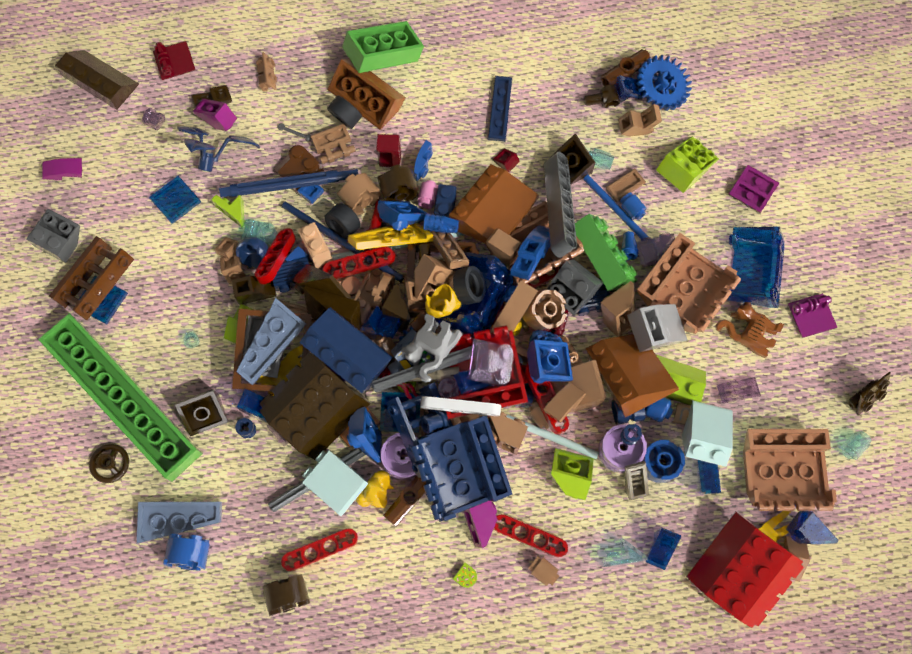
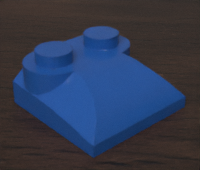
(400, 213)
(549, 361)
(365, 434)

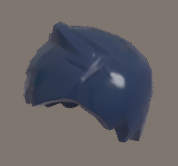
(251, 251)

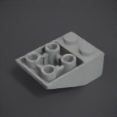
(656, 326)

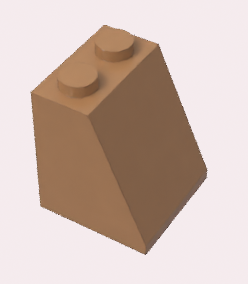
(588, 379)

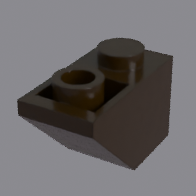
(250, 290)

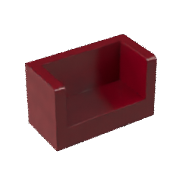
(389, 149)

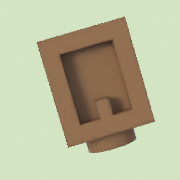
(231, 268)

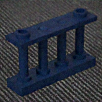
(405, 427)

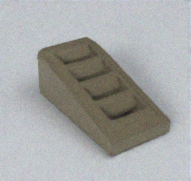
(638, 491)

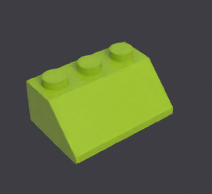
(688, 379)

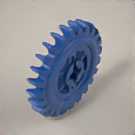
(668, 78)

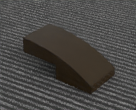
(218, 94)

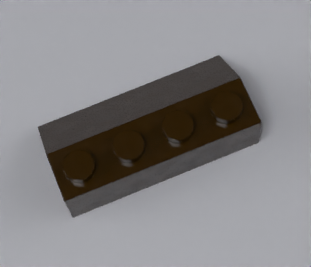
(96, 77)

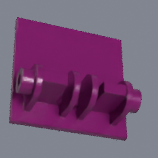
(813, 315)

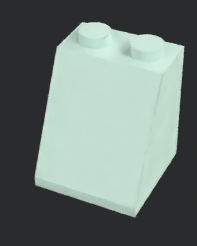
(708, 433)
(334, 481)

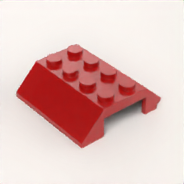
(509, 395)
(745, 571)

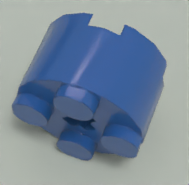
(665, 451)
(186, 552)

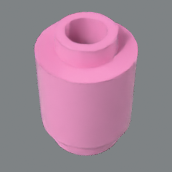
(427, 194)

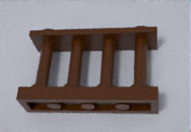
(83, 269)

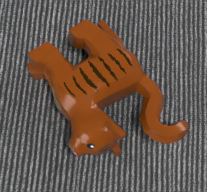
(753, 334)

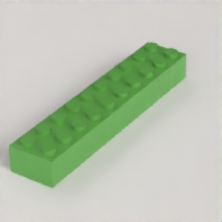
(120, 397)

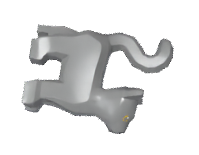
(435, 344)

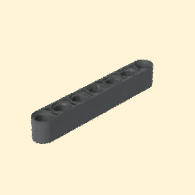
(559, 205)

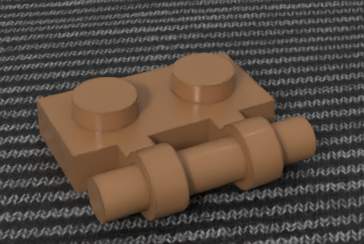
(331, 139)

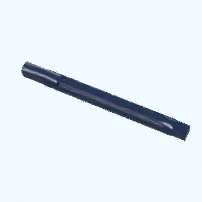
(286, 182)

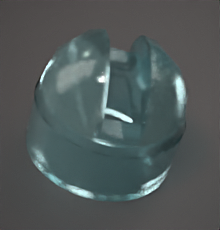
(187, 341)

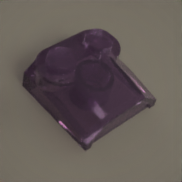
(491, 363)

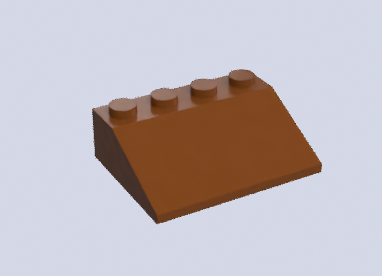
(493, 203)
(630, 375)

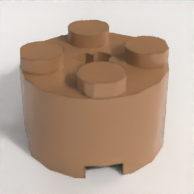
(359, 192)
(546, 310)

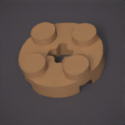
(383, 290)

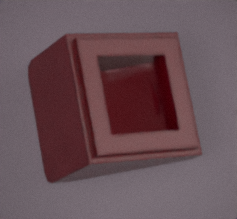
(506, 159)

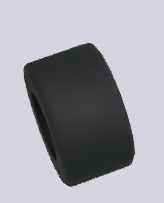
(344, 112)
(342, 220)

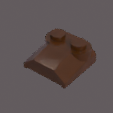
(298, 162)

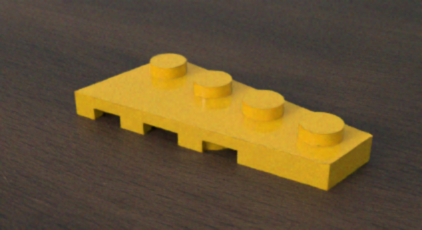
(390, 237)

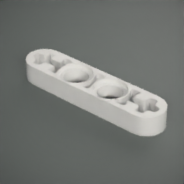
(460, 406)

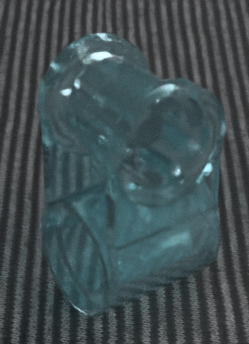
(259, 230)

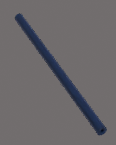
(337, 238)

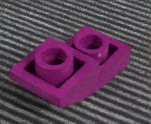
(63, 167)

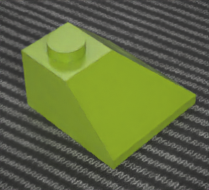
(572, 473)

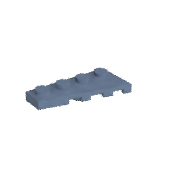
(273, 337)
(168, 518)

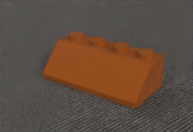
(367, 93)

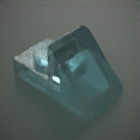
(629, 555)

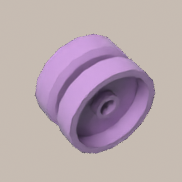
(613, 456)
(391, 460)

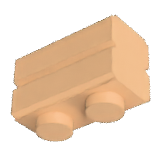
(315, 245)

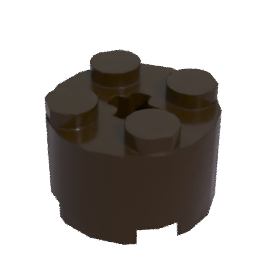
(398, 184)
(285, 594)

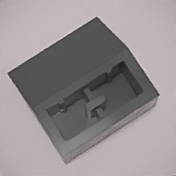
(55, 235)
(575, 285)

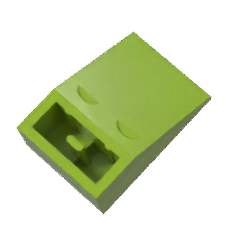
(687, 164)

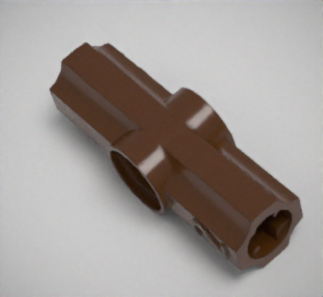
(631, 63)
(400, 507)

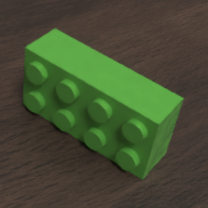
(382, 46)
(604, 252)

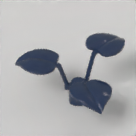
(206, 158)

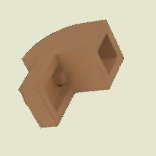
(641, 123)

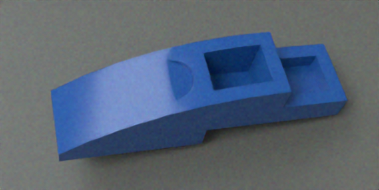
(531, 252)

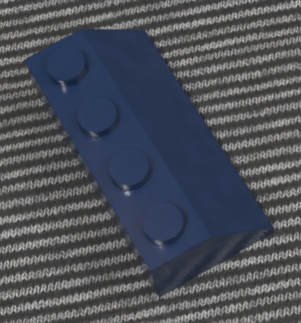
(346, 350)

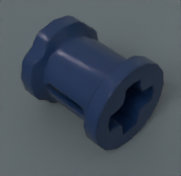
(434, 422)
(239, 428)
(625, 432)

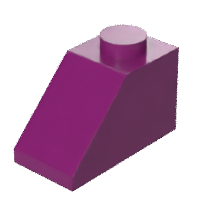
(215, 114)
(481, 522)

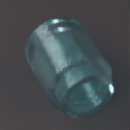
(602, 158)
(856, 445)

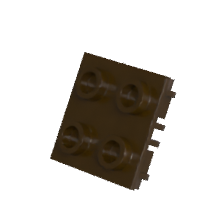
(869, 394)

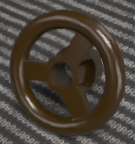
(103, 458)

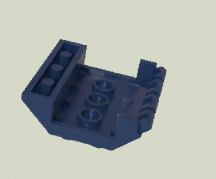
(460, 468)

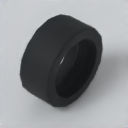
(461, 281)

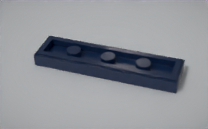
(500, 109)

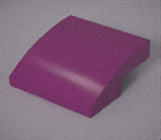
(754, 188)

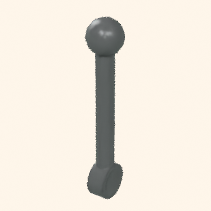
(281, 126)

